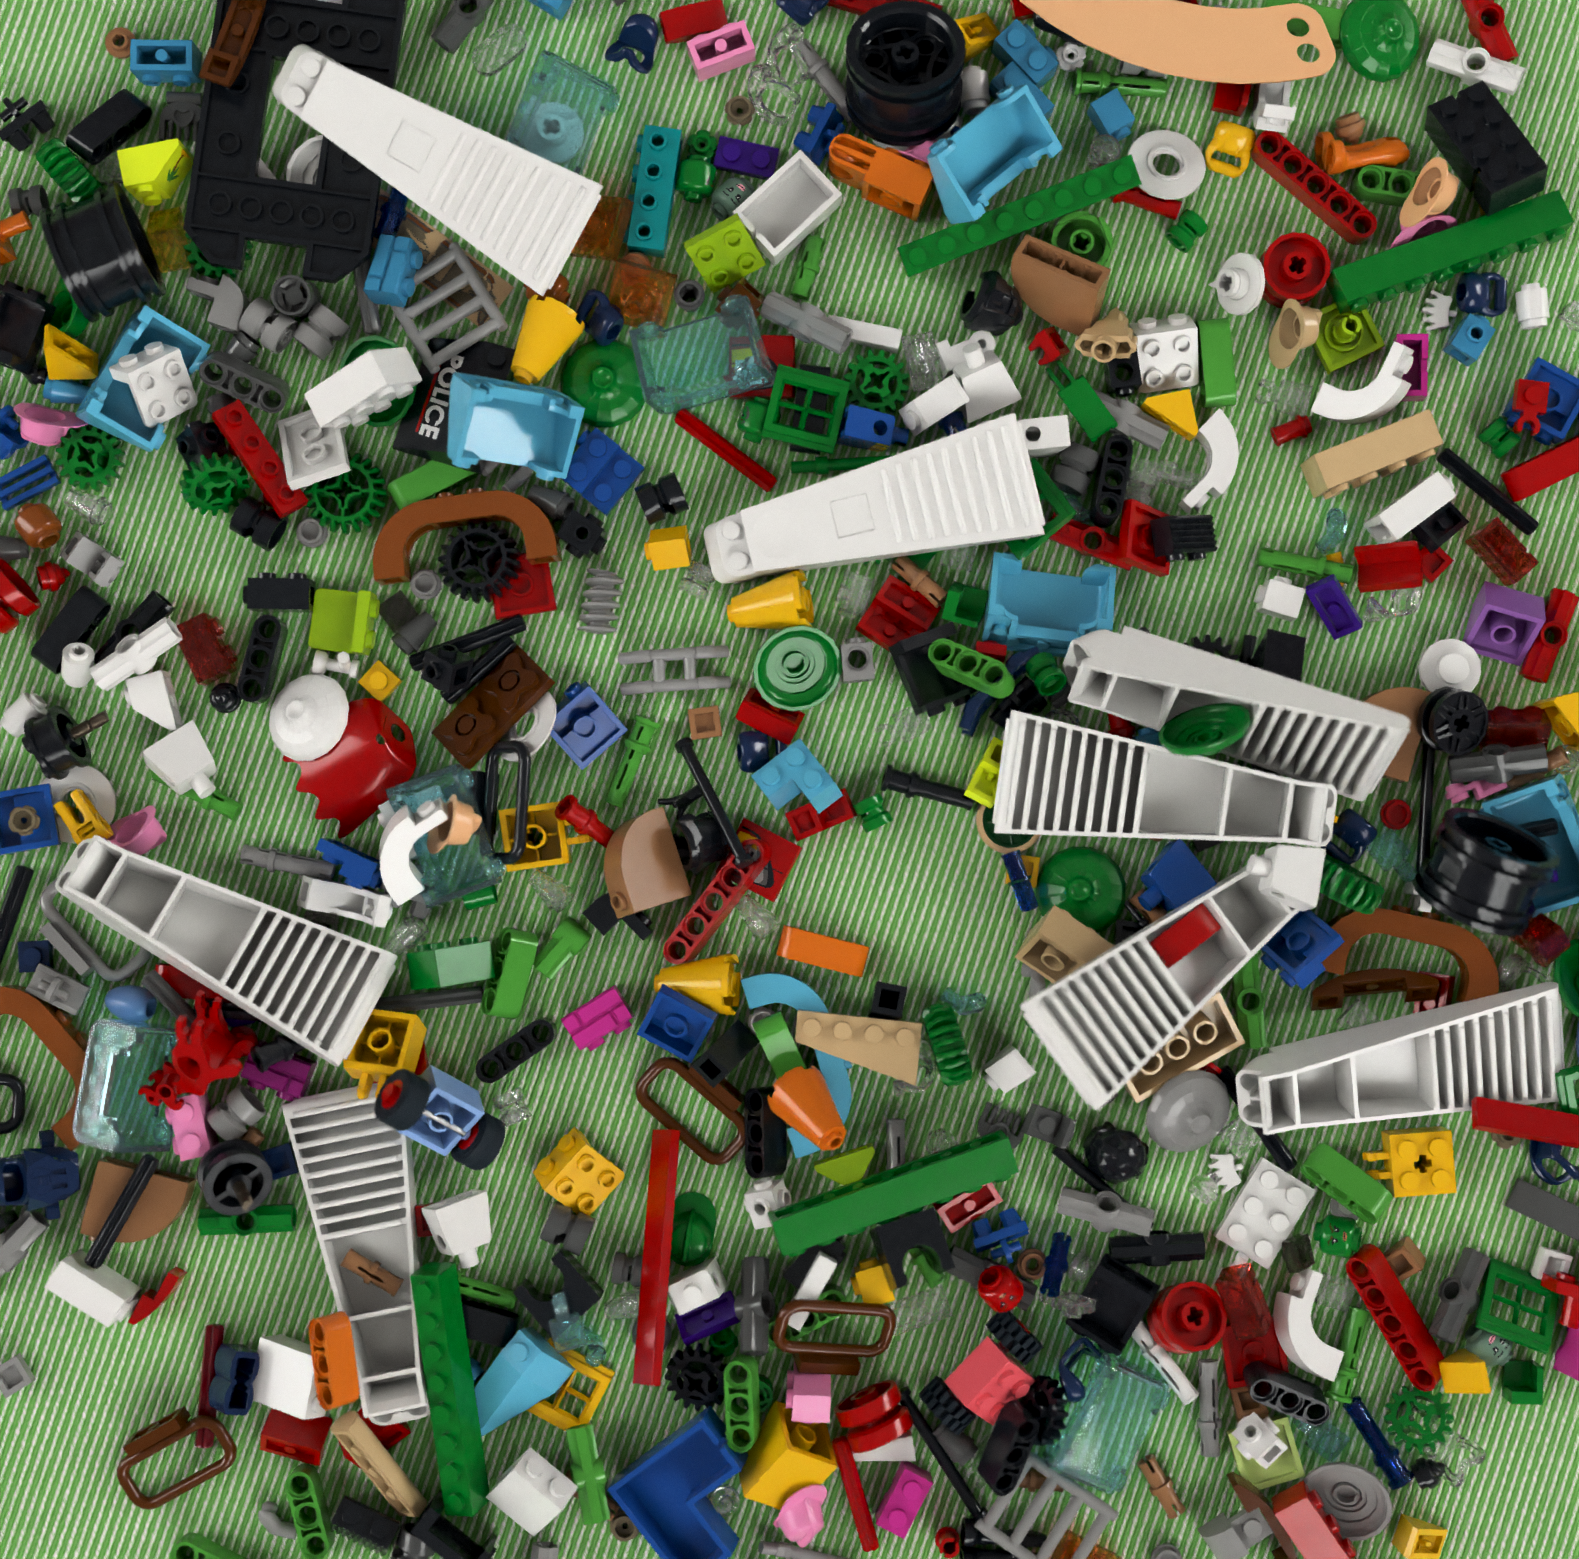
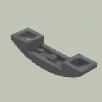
(1544, 1208)

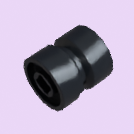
(661, 498)
(255, 521)

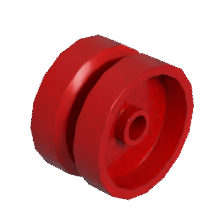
(1302, 255)
(15, 598)
(1186, 1318)
(873, 1416)

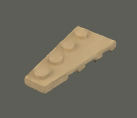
(871, 1042)

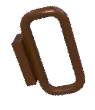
(722, 1096)
(832, 1357)
(161, 1435)

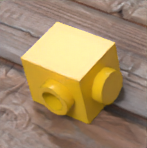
(669, 548)
(871, 1282)

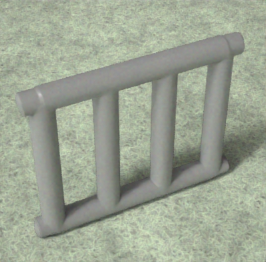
(482, 299)
(1080, 1496)

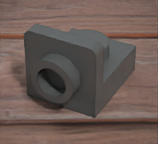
(1049, 1126)

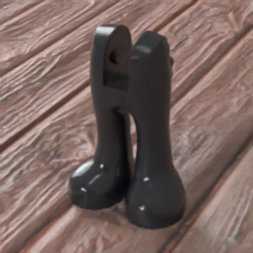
(971, 1536)

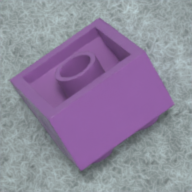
(1504, 623)

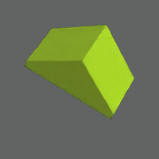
(847, 1165)

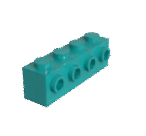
(654, 190)

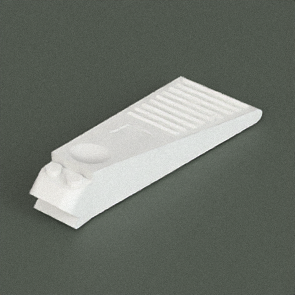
(476, 184)
(920, 501)
(1292, 723)
(1107, 785)
(262, 959)
(1128, 1004)
(1411, 1064)
(365, 1200)

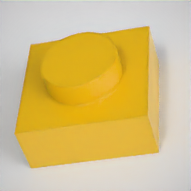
(380, 681)

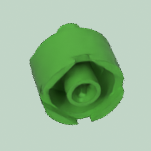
(1087, 232)

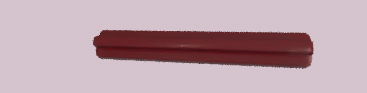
(212, 1341)

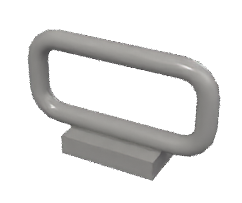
(76, 949)

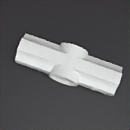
(1456, 59)
(136, 654)

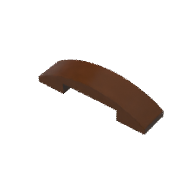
(233, 42)
(1374, 981)
(1252, 1499)

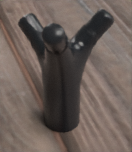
(682, 801)

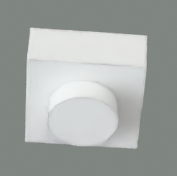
(1550, 1261)

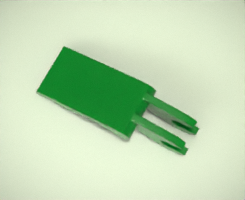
(1083, 403)

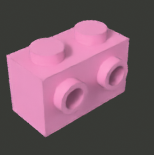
(721, 50)
(191, 1128)
(808, 1396)

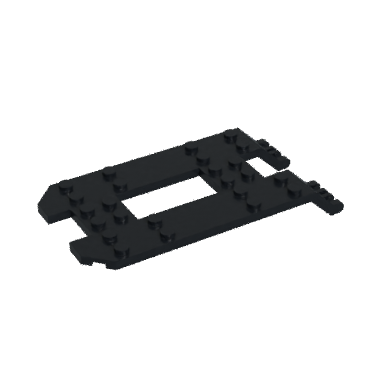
(226, 196)

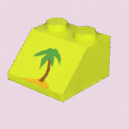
(154, 170)

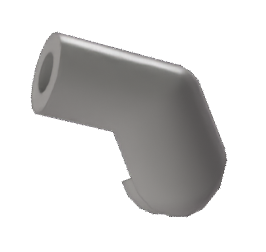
(1037, 981)
(272, 1522)

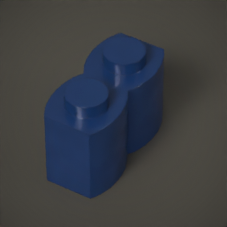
(235, 1372)

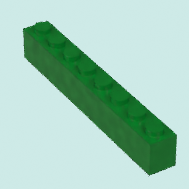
(1020, 216)
(1449, 252)
(893, 1193)
(450, 1388)

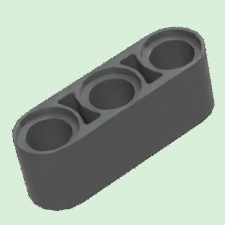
(229, 383)

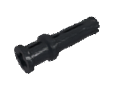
(912, 785)
(273, 1052)

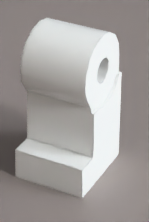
(953, 355)

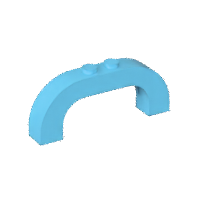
(786, 989)

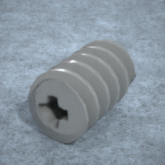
(601, 602)

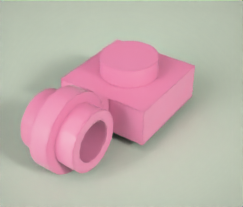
(1481, 789)

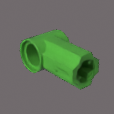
(565, 943)

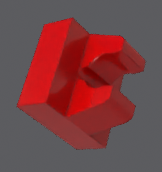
(1051, 343)

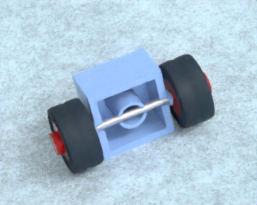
(441, 1116)

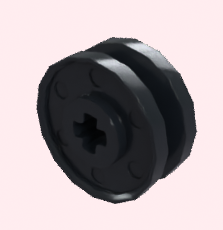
(1452, 720)

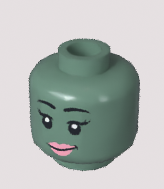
(730, 196)
(1488, 1346)

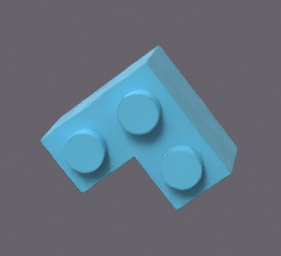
(796, 772)

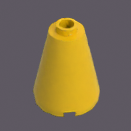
(544, 337)
(774, 604)
(705, 981)

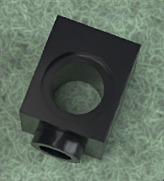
(1120, 387)

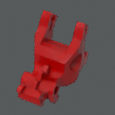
(200, 1056)

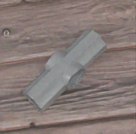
(806, 322)
(1134, 423)
(1106, 1211)
(19, 1238)

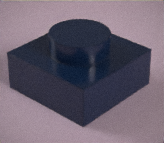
(34, 952)
(281, 1160)

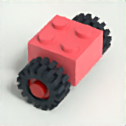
(986, 1377)

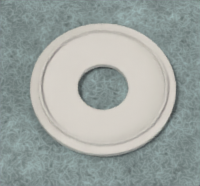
(1187, 153)
(545, 716)
(94, 785)

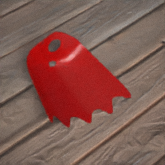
(358, 769)

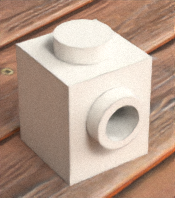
(1279, 598)

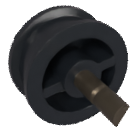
(60, 741)
(234, 1177)

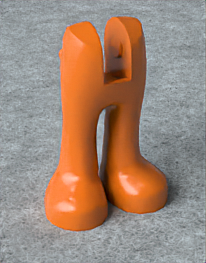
(1336, 158)

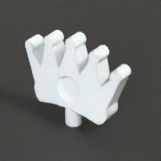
(1439, 311)
(1226, 1170)

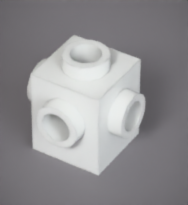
(765, 1197)
(1259, 1439)

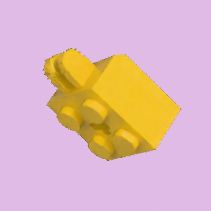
(553, 848)
(385, 1046)
(1403, 1148)

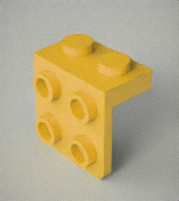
(578, 1174)

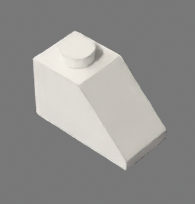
(933, 405)
(154, 698)
(1007, 1069)

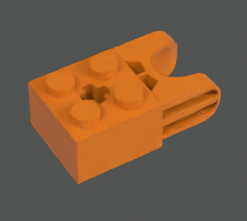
(881, 175)

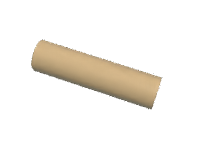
(378, 1465)

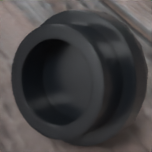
(225, 698)
(1427, 1472)

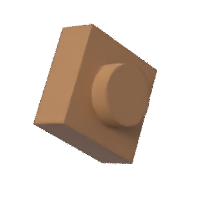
(704, 722)

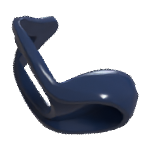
(640, 34)
(1542, 1150)
(1073, 1386)

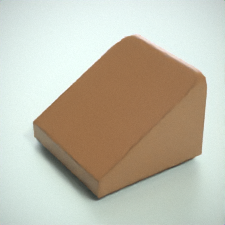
(1405, 1258)
(1245, 1405)

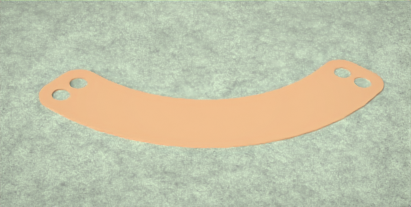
(1195, 38)

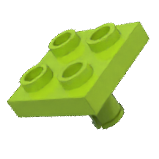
(724, 253)
(1345, 337)

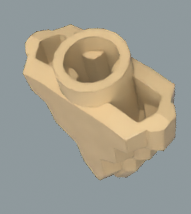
(1108, 338)

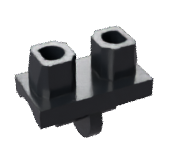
(14, 131)
(1023, 699)

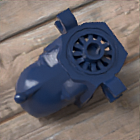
(38, 1178)

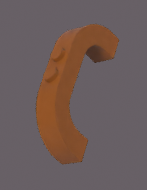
(448, 510)
(1476, 964)
(59, 1036)

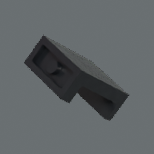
(22, 325)
(922, 681)
(1120, 1304)
(446, 1538)

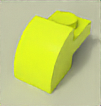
(985, 777)

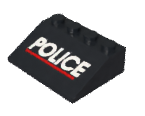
(425, 425)

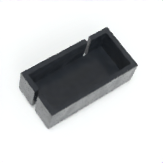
(1482, 137)

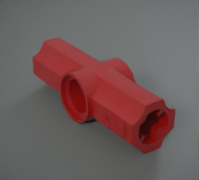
(1494, 37)
(1073, 536)
(1542, 654)

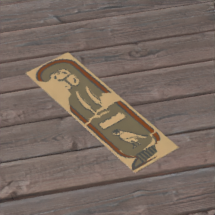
(433, 245)

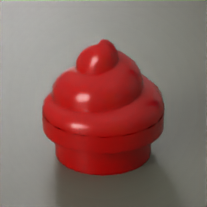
(51, 576)

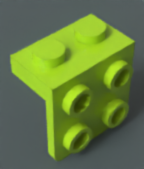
(344, 621)

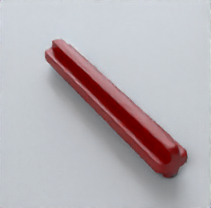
(725, 450)
(855, 1493)

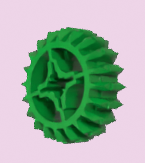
(67, 170)
(346, 505)
(1350, 886)
(947, 1044)

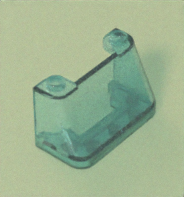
(561, 112)
(701, 358)
(456, 868)
(114, 1068)
(1108, 1424)

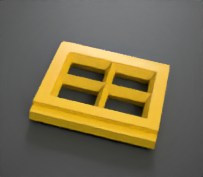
(558, 1416)

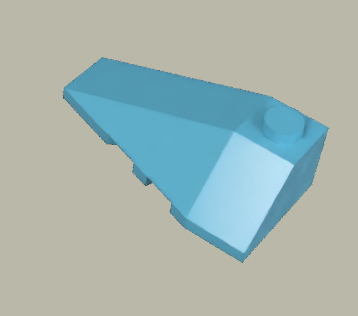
(519, 1378)

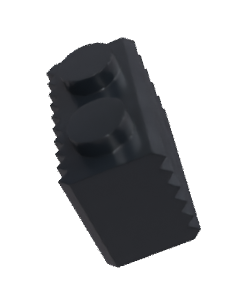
(1183, 536)
(364, 1525)

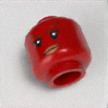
(1000, 1288)

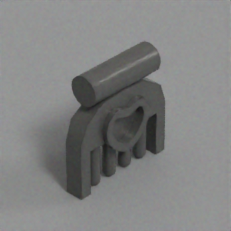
(181, 111)
(987, 1127)

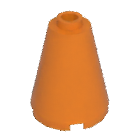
(807, 1106)

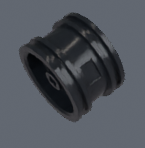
(904, 73)
(102, 252)
(1485, 872)

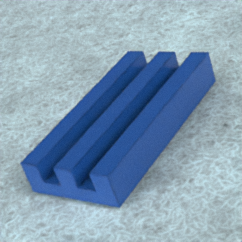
(33, 492)

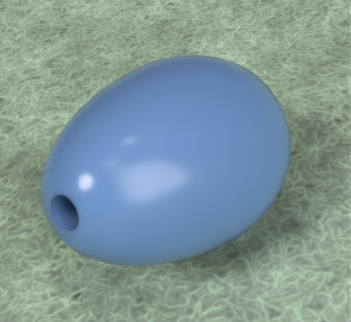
(131, 1003)

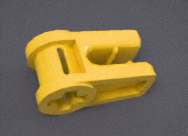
(93, 822)

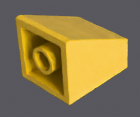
(1564, 717)
(786, 1458)

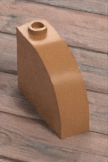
(1059, 284)
(1405, 702)
(643, 865)
(156, 1209)

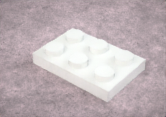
(311, 451)
(1264, 1212)

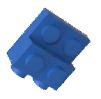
(1561, 404)
(601, 470)
(585, 724)
(47, 833)
(357, 867)
(1301, 948)
(677, 1023)

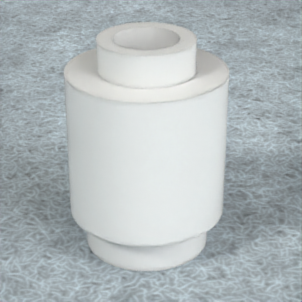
(974, 90)
(1532, 306)
(76, 664)
(21, 710)

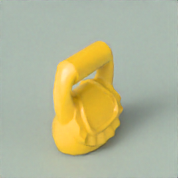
(1234, 141)

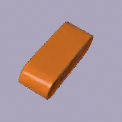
(822, 951)
(334, 1360)

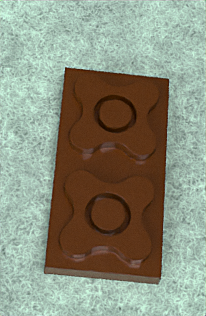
(493, 707)

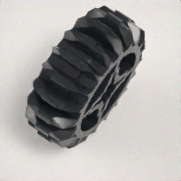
(469, 566)

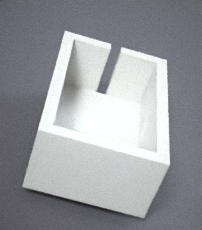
(788, 207)
(363, 388)

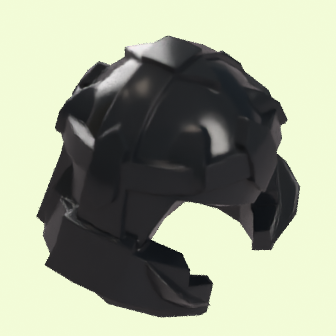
(995, 307)
(703, 841)
(1115, 1153)

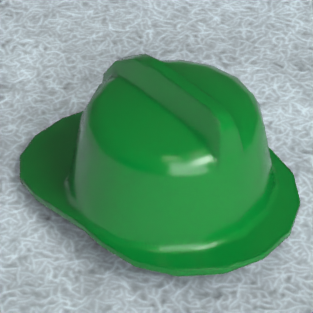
(67, 314)
(692, 1229)

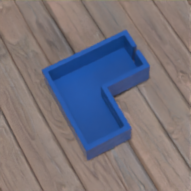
(669, 1488)

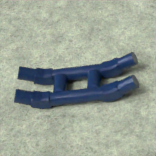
(978, 704)

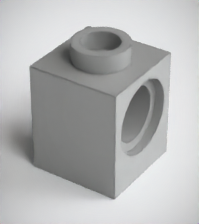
(861, 674)

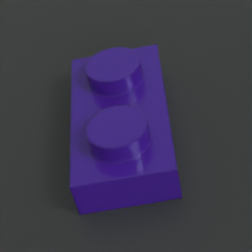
(746, 158)
(1334, 606)
(707, 1318)

